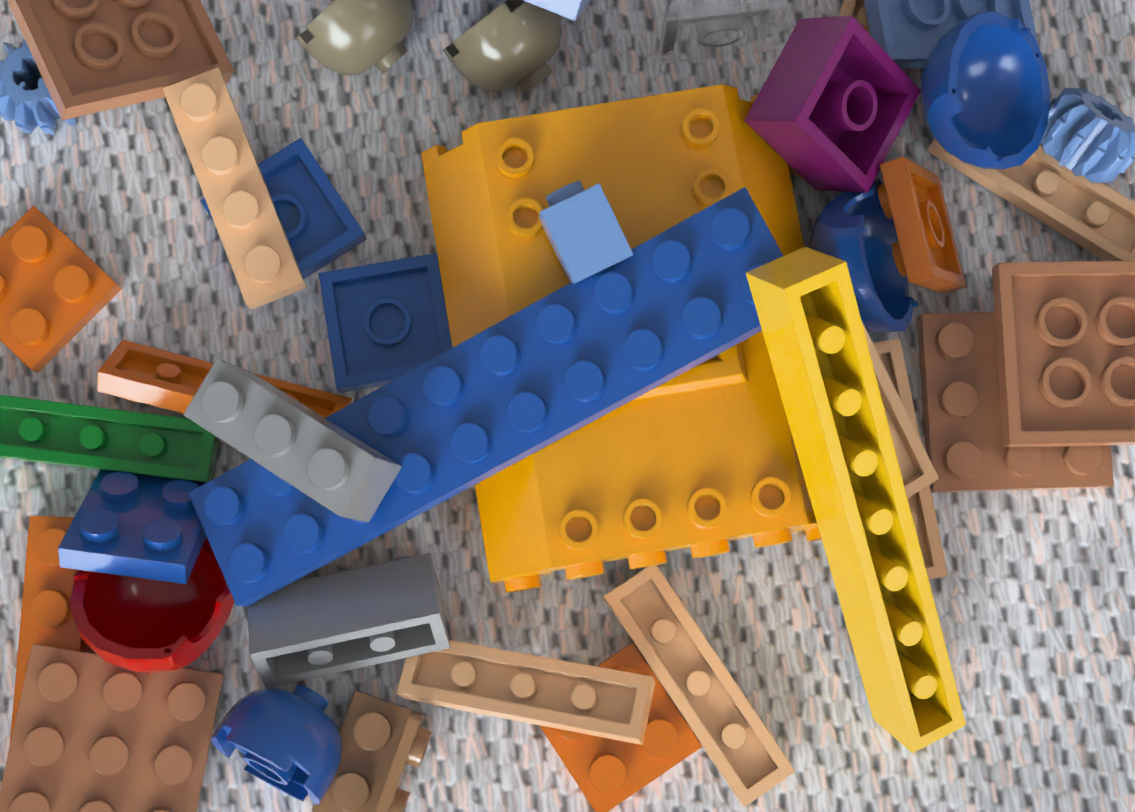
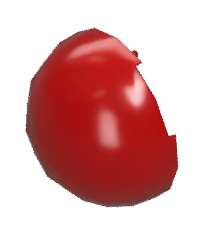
(149, 621)

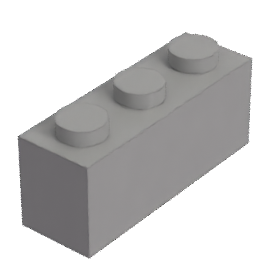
(292, 441)
(348, 621)

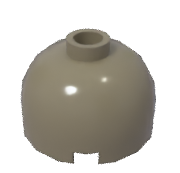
(358, 35)
(508, 47)

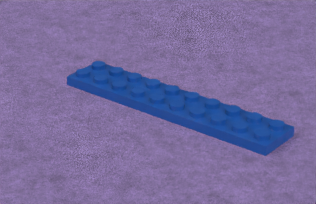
(506, 394)

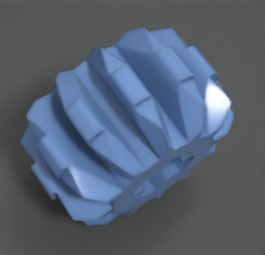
(25, 93)
(1089, 135)

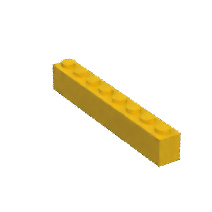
(857, 492)

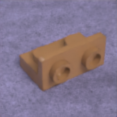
(375, 755)

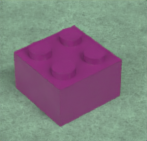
(833, 104)

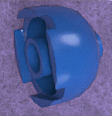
(284, 740)

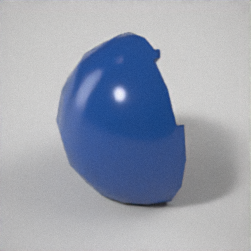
(987, 91)
(862, 235)

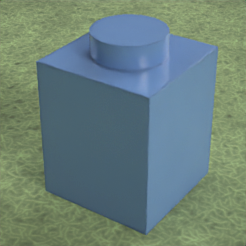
(583, 231)

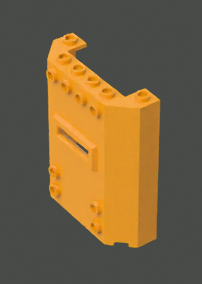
(690, 458)

